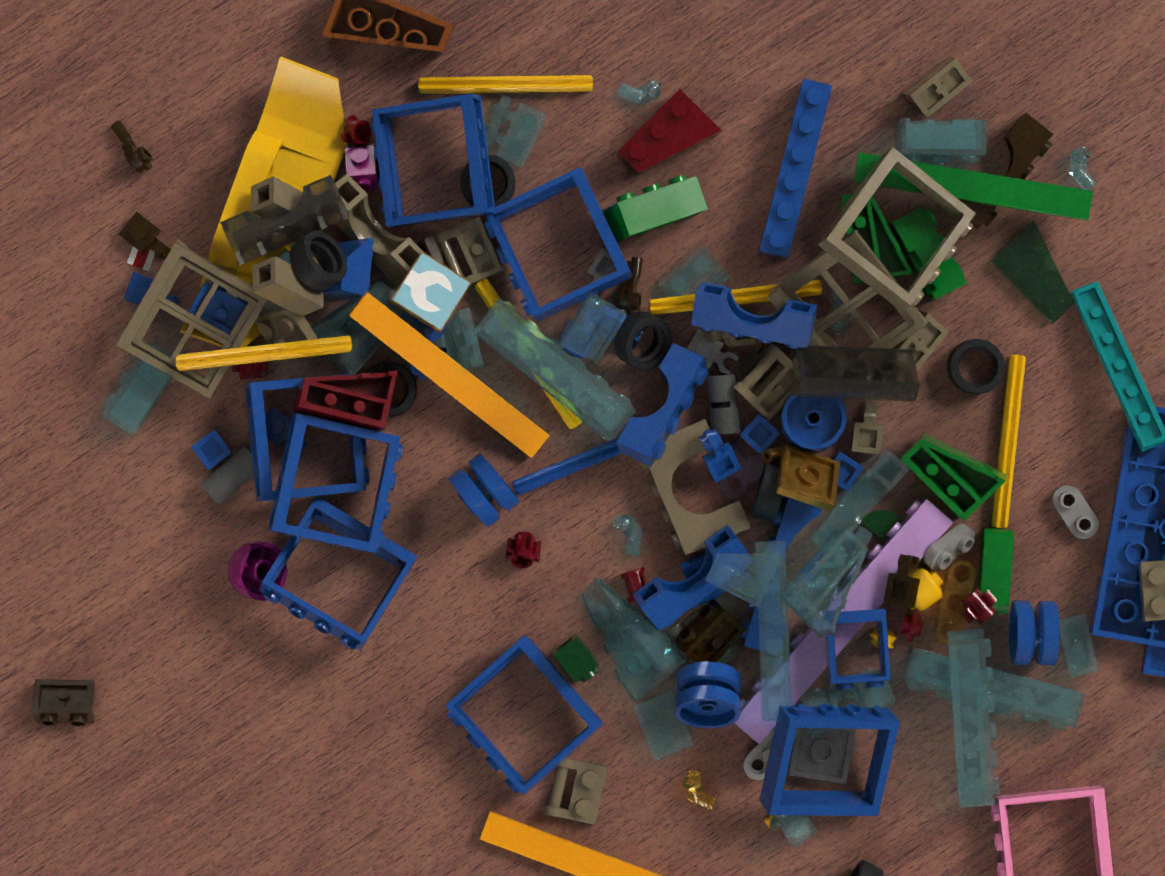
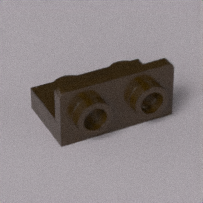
(709, 634)
(63, 702)

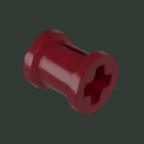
(634, 581)

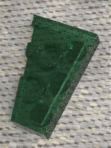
(1034, 274)

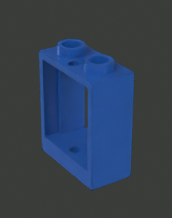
(871, 680)

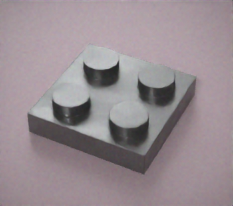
(822, 756)

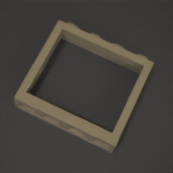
(867, 272)

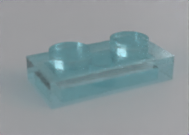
(1077, 645)

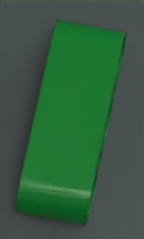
(996, 565)

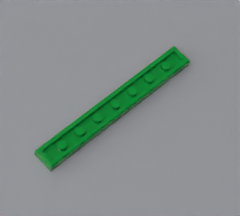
(990, 189)

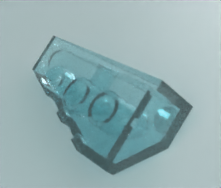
(639, 649)

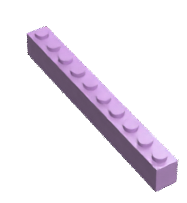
(808, 652)

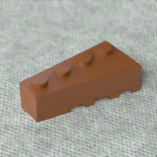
(387, 24)

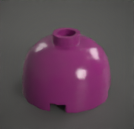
(250, 566)

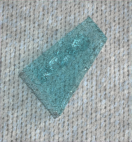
(941, 140)
(341, 324)
(824, 582)

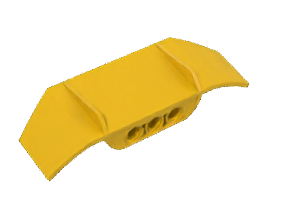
(293, 142)

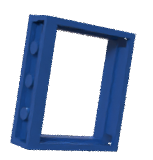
(477, 153)
(533, 198)
(260, 449)
(287, 476)
(352, 529)
(478, 737)
(828, 803)

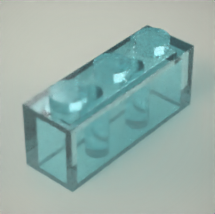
(137, 395)

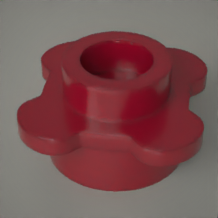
(356, 131)
(911, 626)

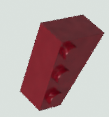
(667, 133)
(348, 399)

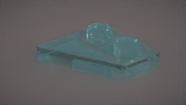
(745, 574)

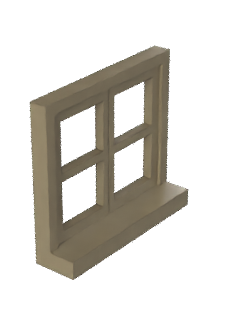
(787, 290)
(156, 298)

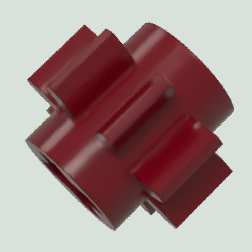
(250, 370)
(523, 549)
(978, 606)

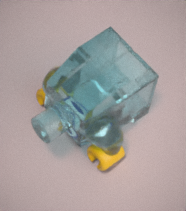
(794, 827)

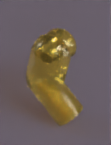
(695, 792)

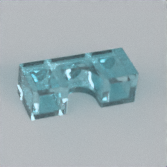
(860, 694)

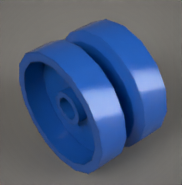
(810, 436)
(481, 492)
(1033, 632)
(708, 695)

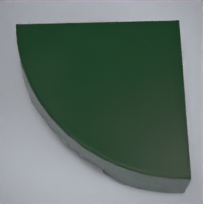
(880, 522)

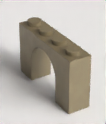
(274, 277)
(689, 527)

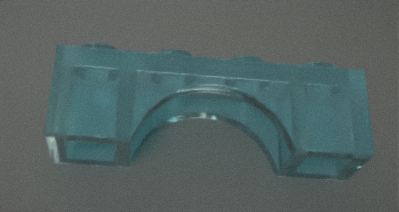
(862, 496)

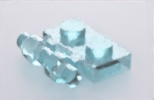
(521, 133)
(465, 338)

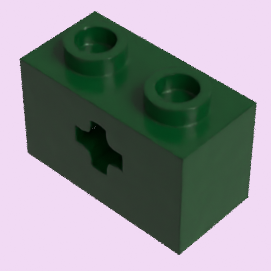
(576, 659)

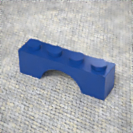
(719, 311)
(646, 436)
(668, 600)

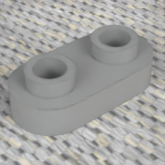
(1074, 513)
(949, 547)
(759, 751)

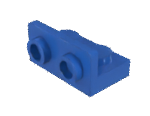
(222, 309)

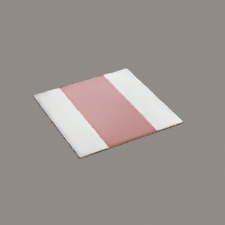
(141, 260)

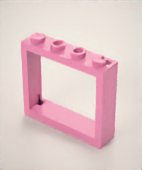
(1098, 820)

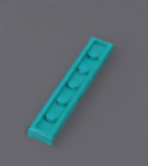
(1119, 366)

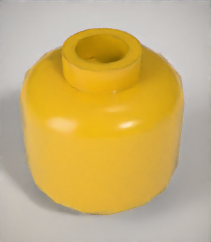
(929, 588)

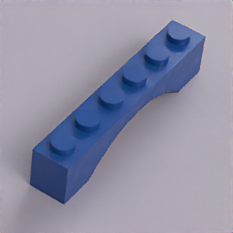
(795, 169)
(788, 522)

